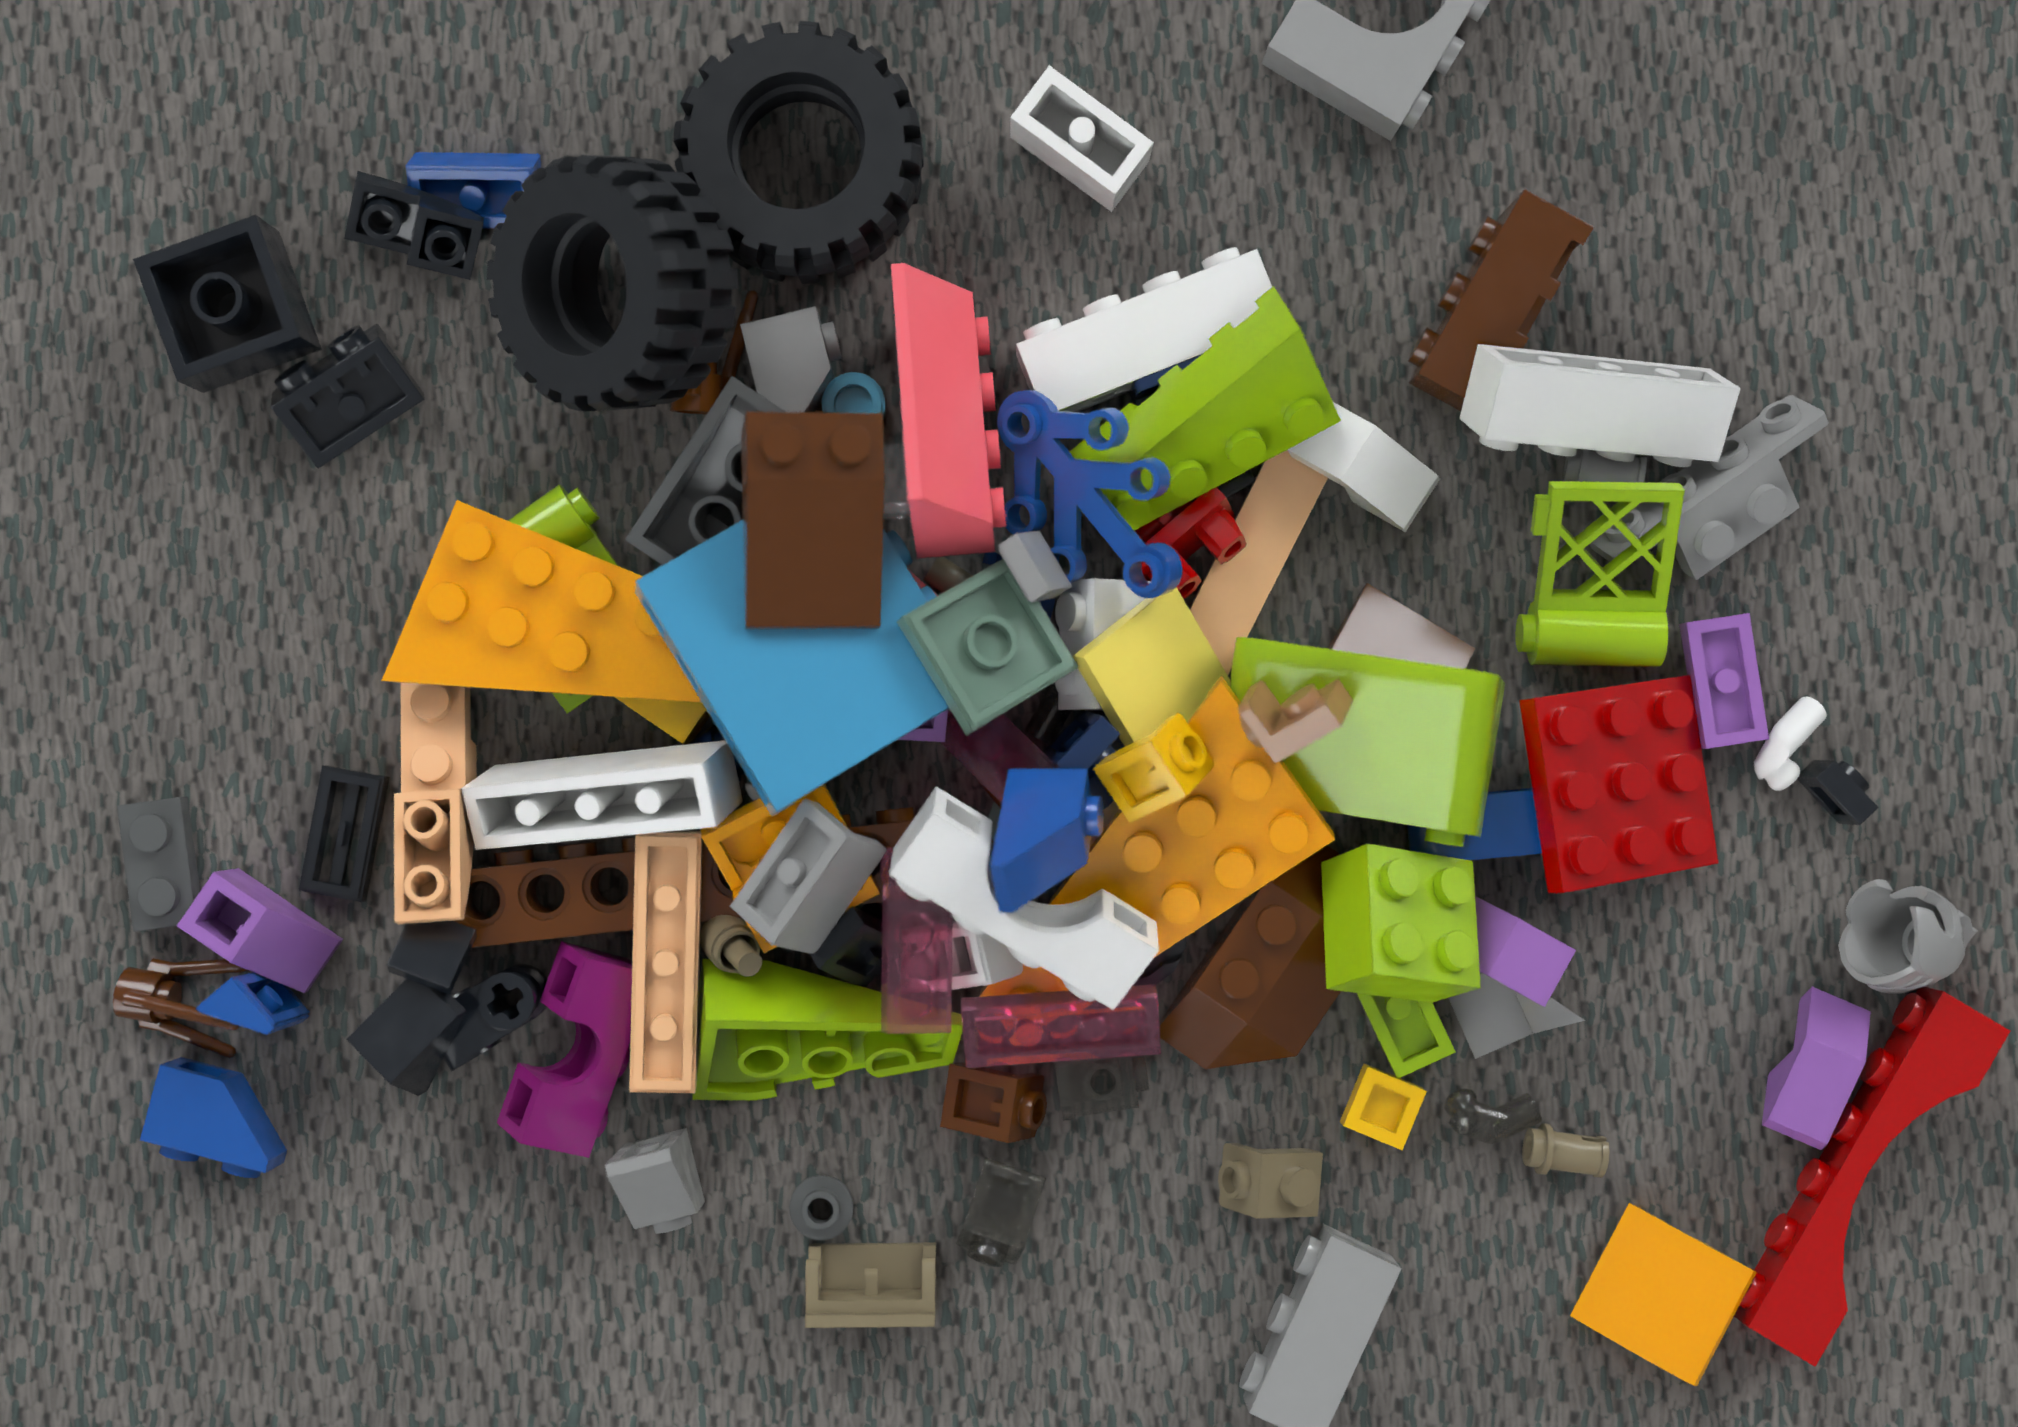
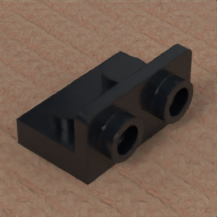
(344, 394)

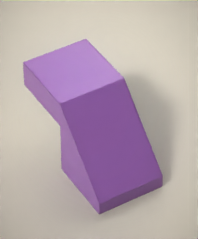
(1519, 953)
(1820, 1072)

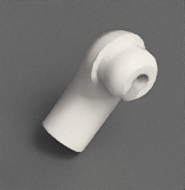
(1784, 739)

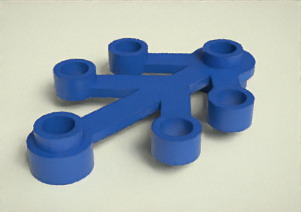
(1078, 488)

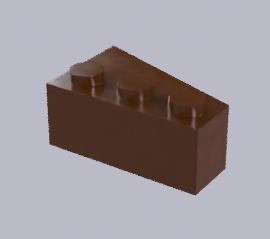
(1500, 295)

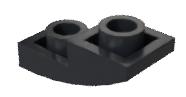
(415, 223)

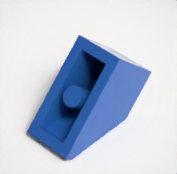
(1042, 832)

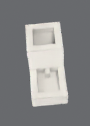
(1370, 467)

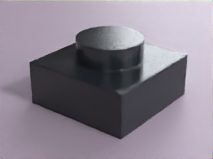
(1839, 790)

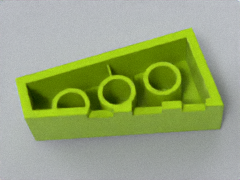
(1222, 412)

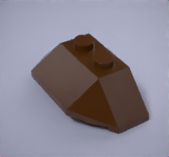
(1261, 979)

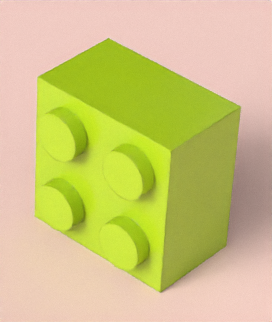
(1400, 924)

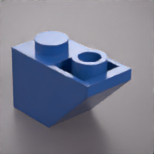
(213, 1116)

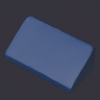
(472, 179)
(255, 1004)

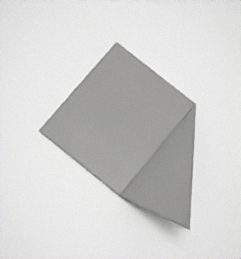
(1501, 1016)

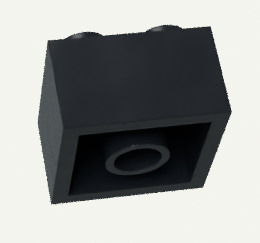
(227, 304)

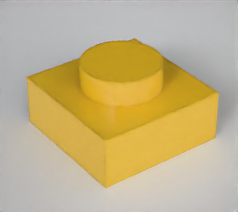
(1383, 1106)

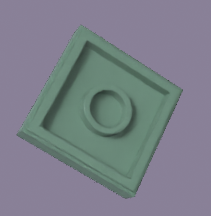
(986, 646)

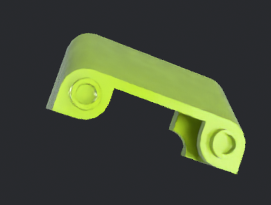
(1410, 745)

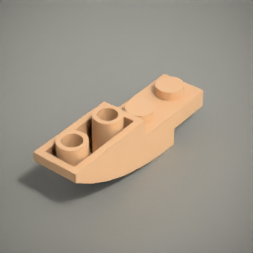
(430, 814)

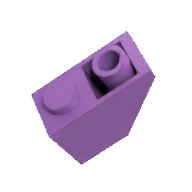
(259, 930)

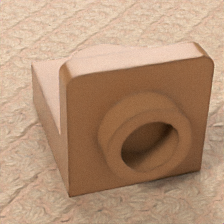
(1296, 722)

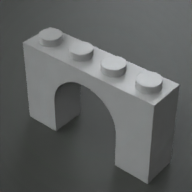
(1365, 71)

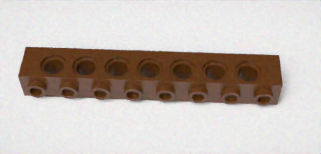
(586, 909)

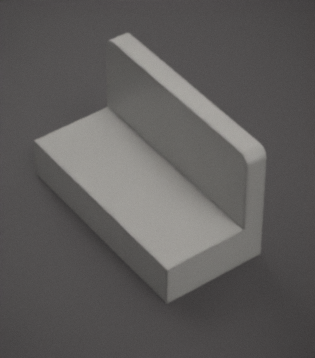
(807, 879)

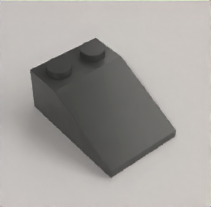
(705, 483)

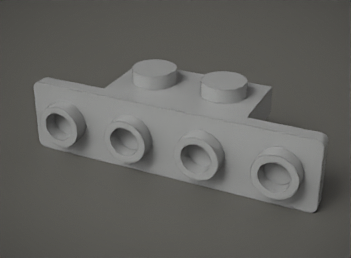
(1732, 498)

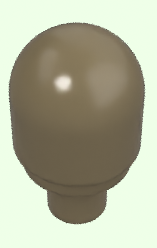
(731, 945)

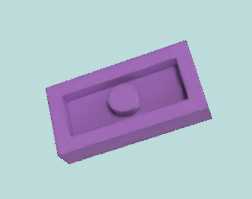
(1724, 680)

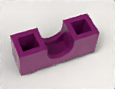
(567, 1102)

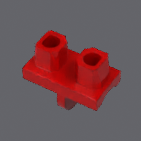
(1194, 524)

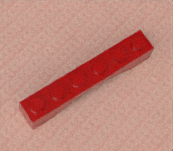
(1930, 1056)

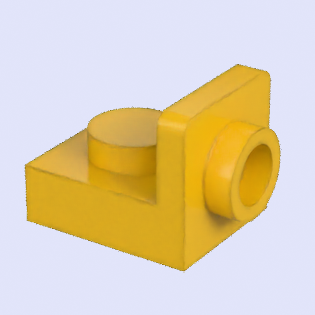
(1155, 769)

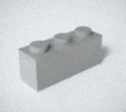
(1318, 1330)

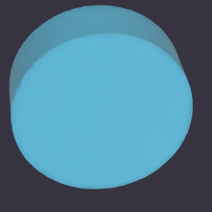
(853, 394)

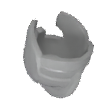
(1902, 937)

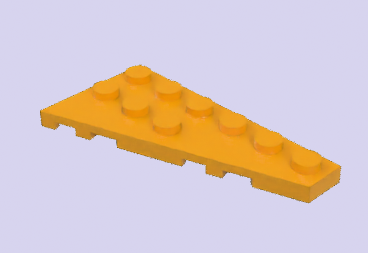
(531, 617)
(1202, 851)

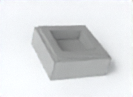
(1034, 566)

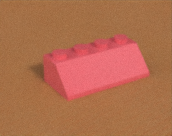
(944, 417)

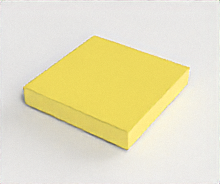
(1150, 666)

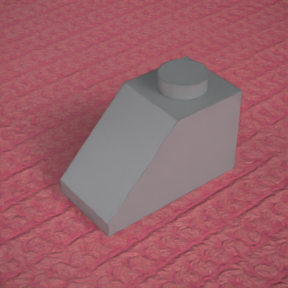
(792, 358)
(657, 1181)

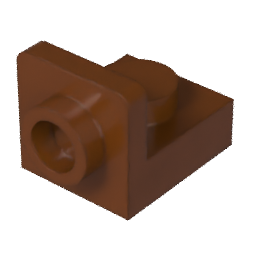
(993, 1103)

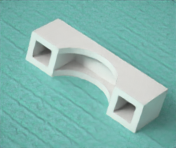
(1090, 944)

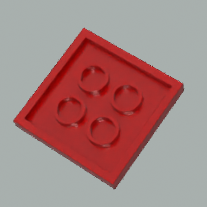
(1618, 783)

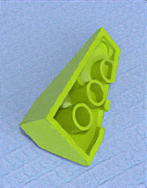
(797, 1028)

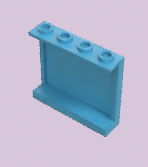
(791, 699)

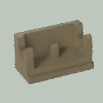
(871, 1285)

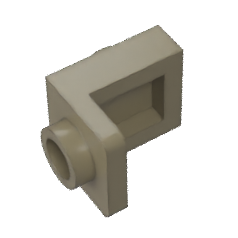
(1270, 1181)

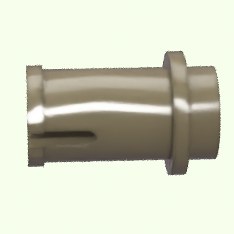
(1565, 1152)

